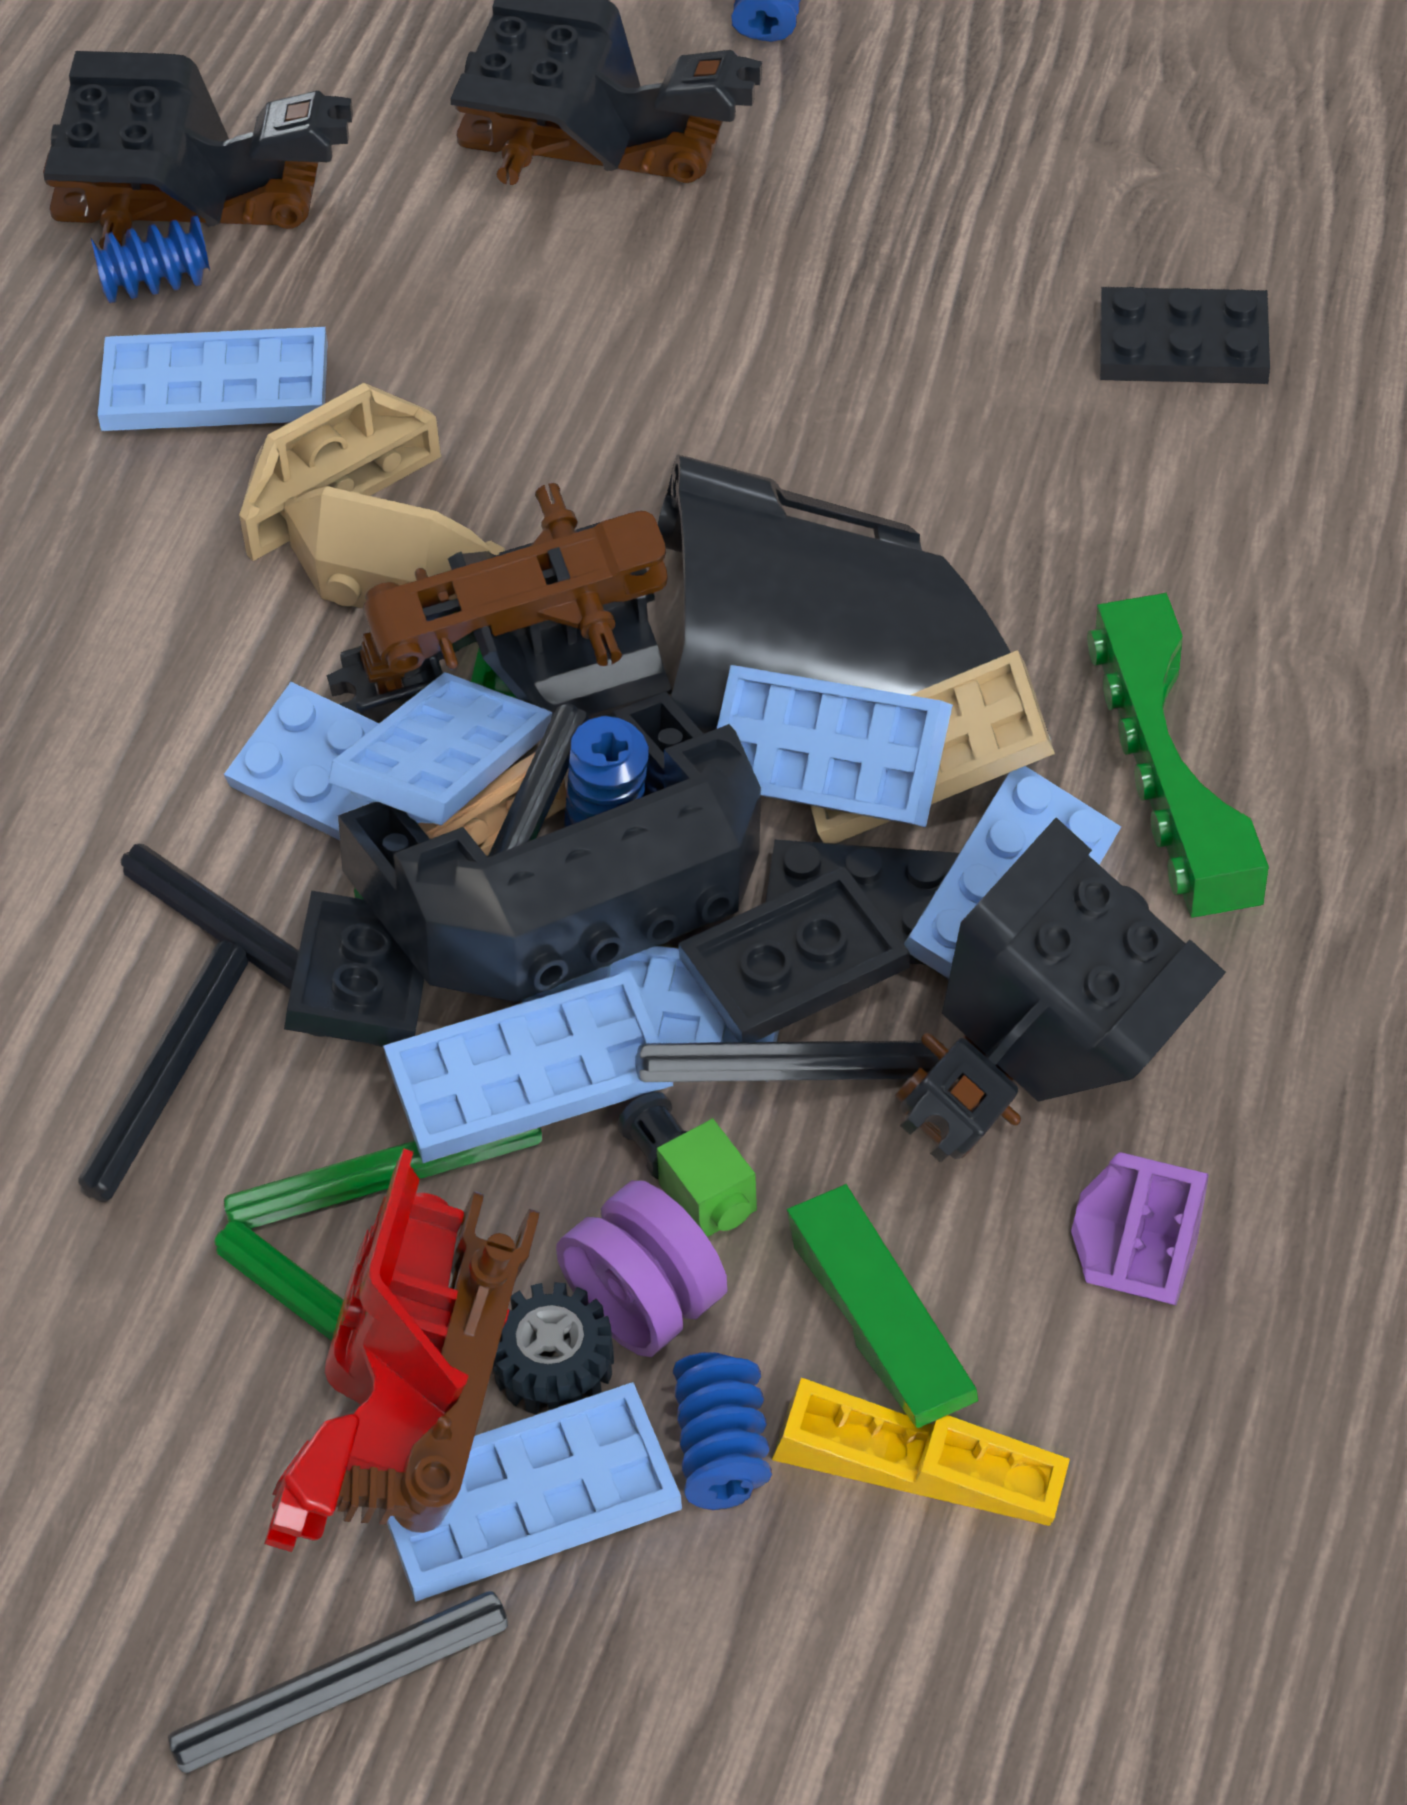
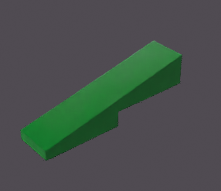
(881, 1306)

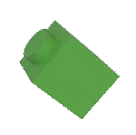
(708, 1178)

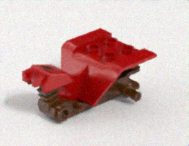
(413, 1362)

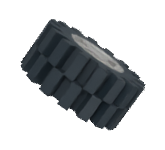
(559, 1325)

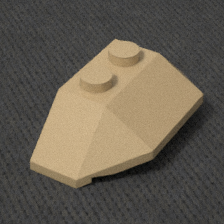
(346, 444)
(364, 541)

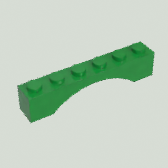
(1209, 843)

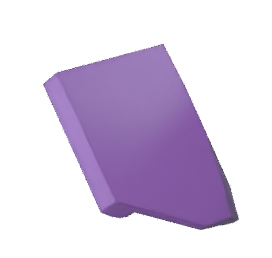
(1140, 1226)

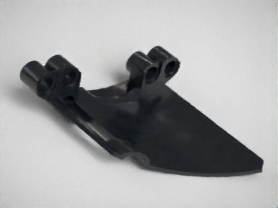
(808, 594)

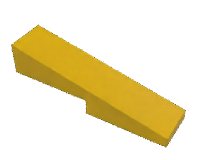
(938, 1461)

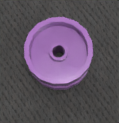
(643, 1266)

